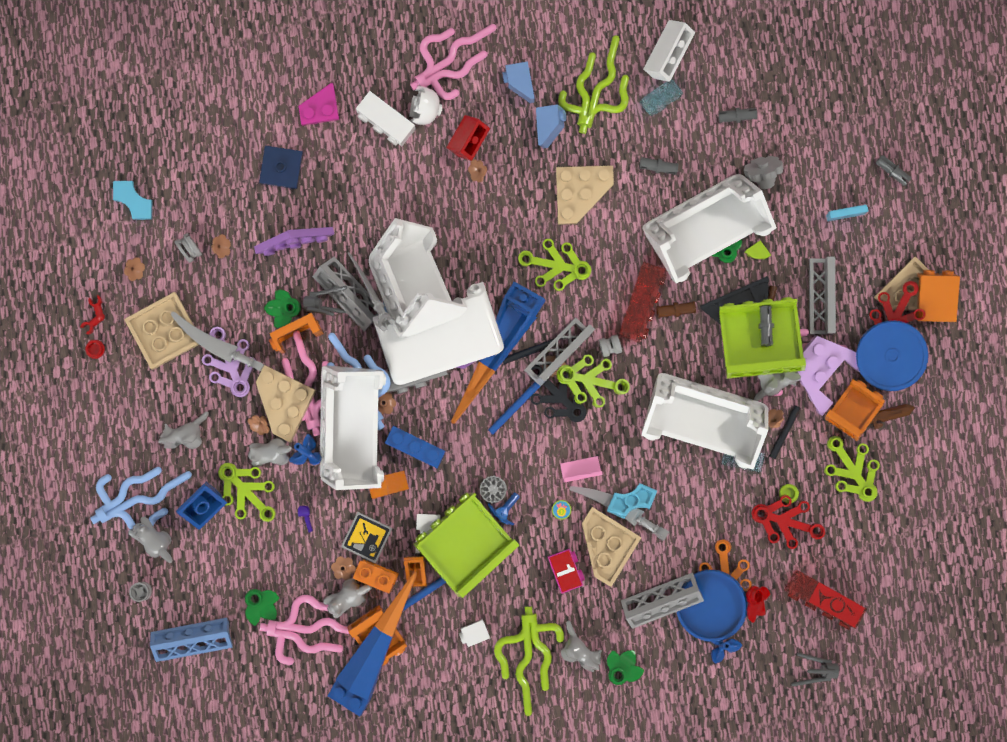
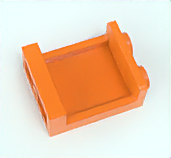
(938, 296)
(286, 331)
(855, 409)
(375, 576)
(362, 627)

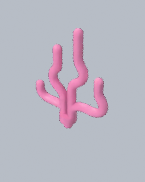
(433, 73)
(312, 415)
(286, 630)

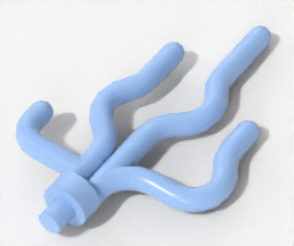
(355, 364)
(116, 508)

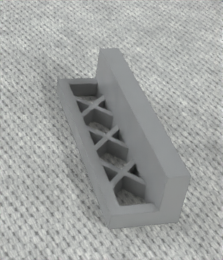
(829, 297)
(347, 299)
(566, 353)
(662, 605)

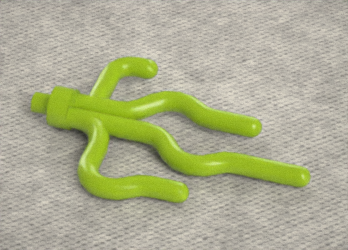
(590, 108)
(529, 631)

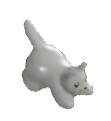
(774, 383)
(186, 434)
(272, 452)
(154, 542)
(349, 596)
(577, 651)

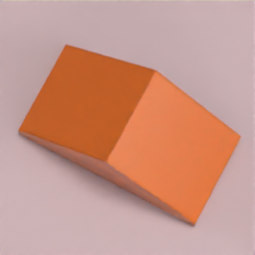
(392, 484)
(418, 565)

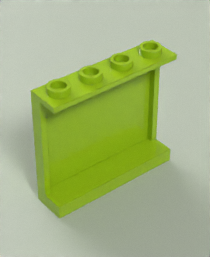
(742, 339)
(465, 544)

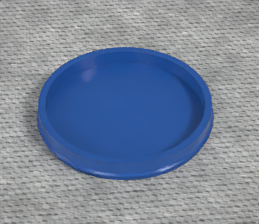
(892, 355)
(720, 612)

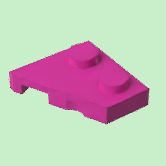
(319, 107)

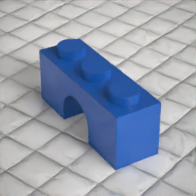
(415, 447)

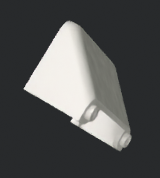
(708, 224)
(411, 279)
(446, 345)
(707, 418)
(350, 427)

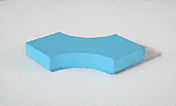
(125, 192)
(624, 503)

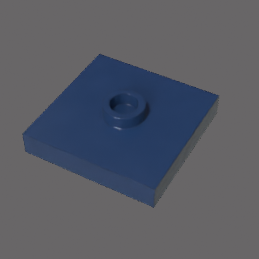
(281, 167)

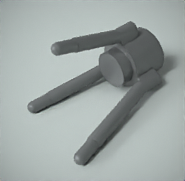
(314, 304)
(828, 670)

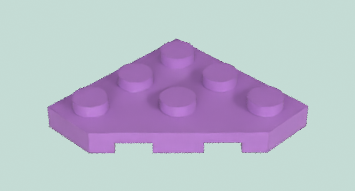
(293, 239)

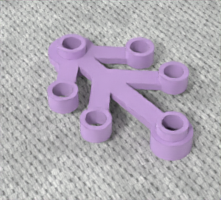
(230, 367)

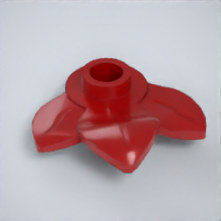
(755, 599)

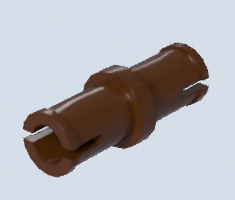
(676, 309)

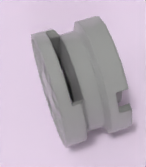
(190, 247)
(493, 489)

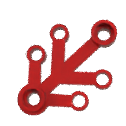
(897, 315)
(784, 520)

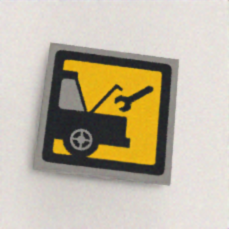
(366, 537)

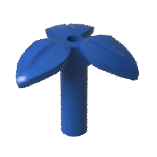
(305, 452)
(502, 512)
(730, 645)

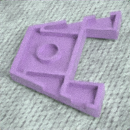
(822, 360)

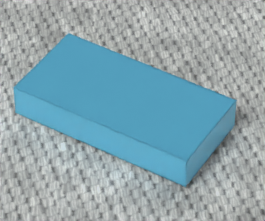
(847, 212)

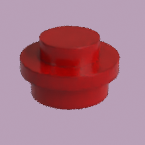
(95, 349)

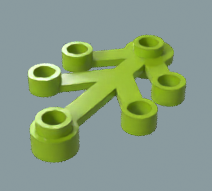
(557, 265)
(590, 380)
(854, 471)
(244, 489)

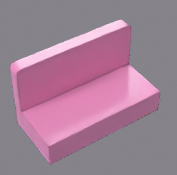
(580, 469)

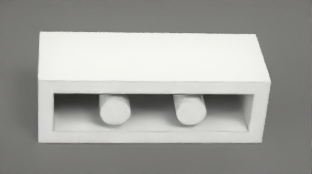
(669, 50)
(385, 119)

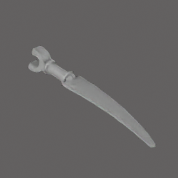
(378, 306)
(217, 347)
(632, 517)

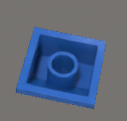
(202, 505)

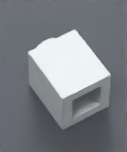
(474, 633)

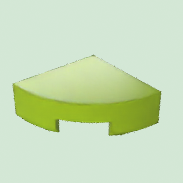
(758, 251)

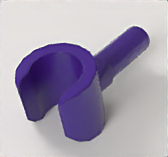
(304, 511)

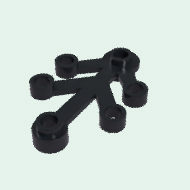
(560, 396)

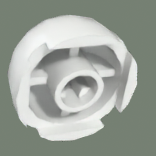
(425, 106)

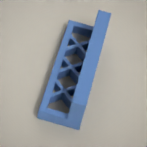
(189, 636)

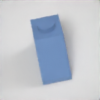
(519, 80)
(549, 123)

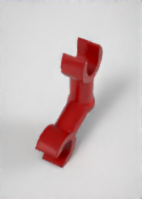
(98, 318)

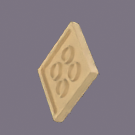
(159, 333)

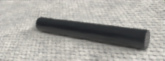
(526, 352)
(784, 432)

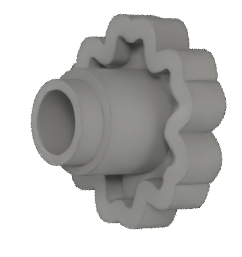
(764, 171)

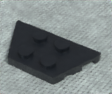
(753, 292)

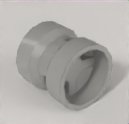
(606, 348)
(137, 591)

